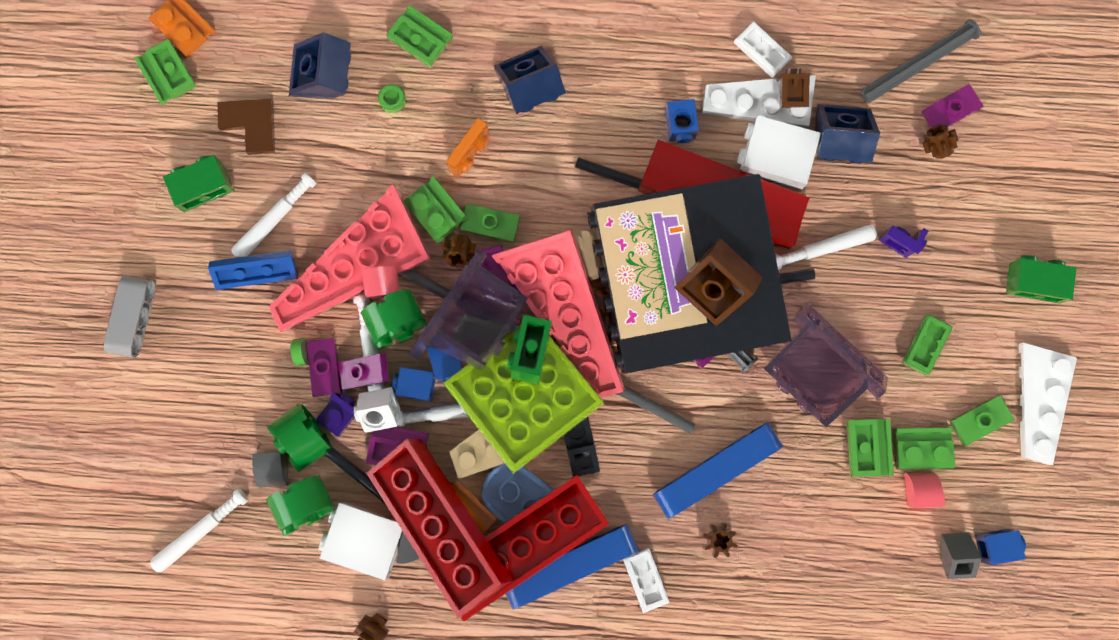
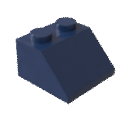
(320, 67)
(530, 79)
(846, 133)

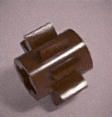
(940, 141)
(458, 250)
(727, 542)
(372, 628)

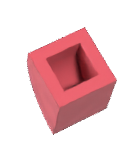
(380, 281)
(924, 490)

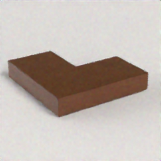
(255, 118)

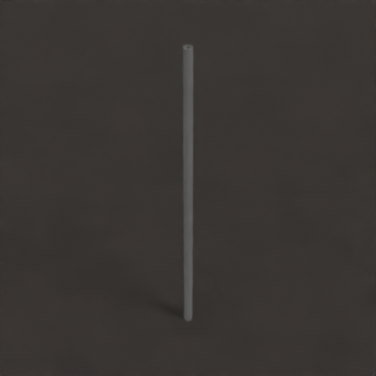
(628, 393)

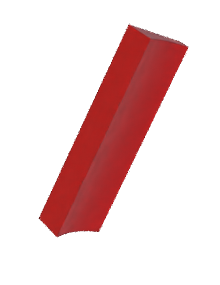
(678, 168)
(439, 526)
(543, 533)

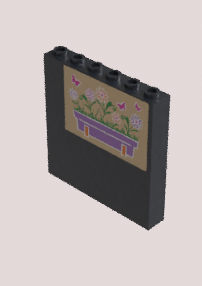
(649, 247)

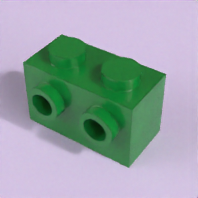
(198, 183)
(1041, 280)
(531, 349)

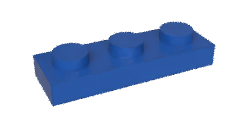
(253, 270)

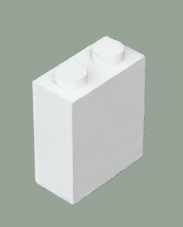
(779, 152)
(361, 540)

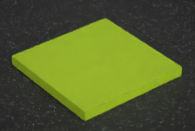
(519, 415)

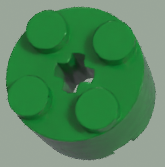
(393, 318)
(299, 437)
(300, 504)

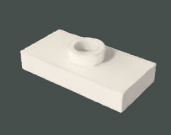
(763, 49)
(646, 580)

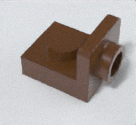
(794, 88)

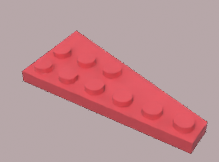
(376, 240)
(560, 291)

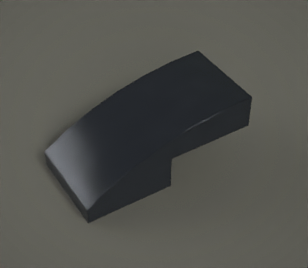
(581, 449)

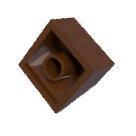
(719, 282)

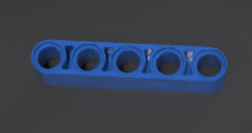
(717, 470)
(576, 565)

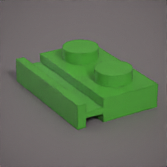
(419, 36)
(165, 72)
(435, 210)
(870, 447)
(924, 448)

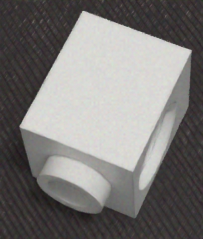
(377, 410)

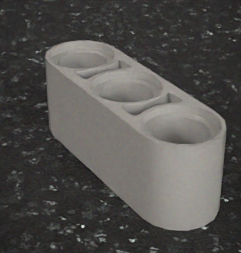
(129, 316)

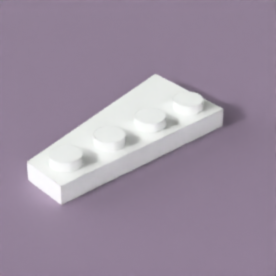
(754, 98)
(1043, 400)

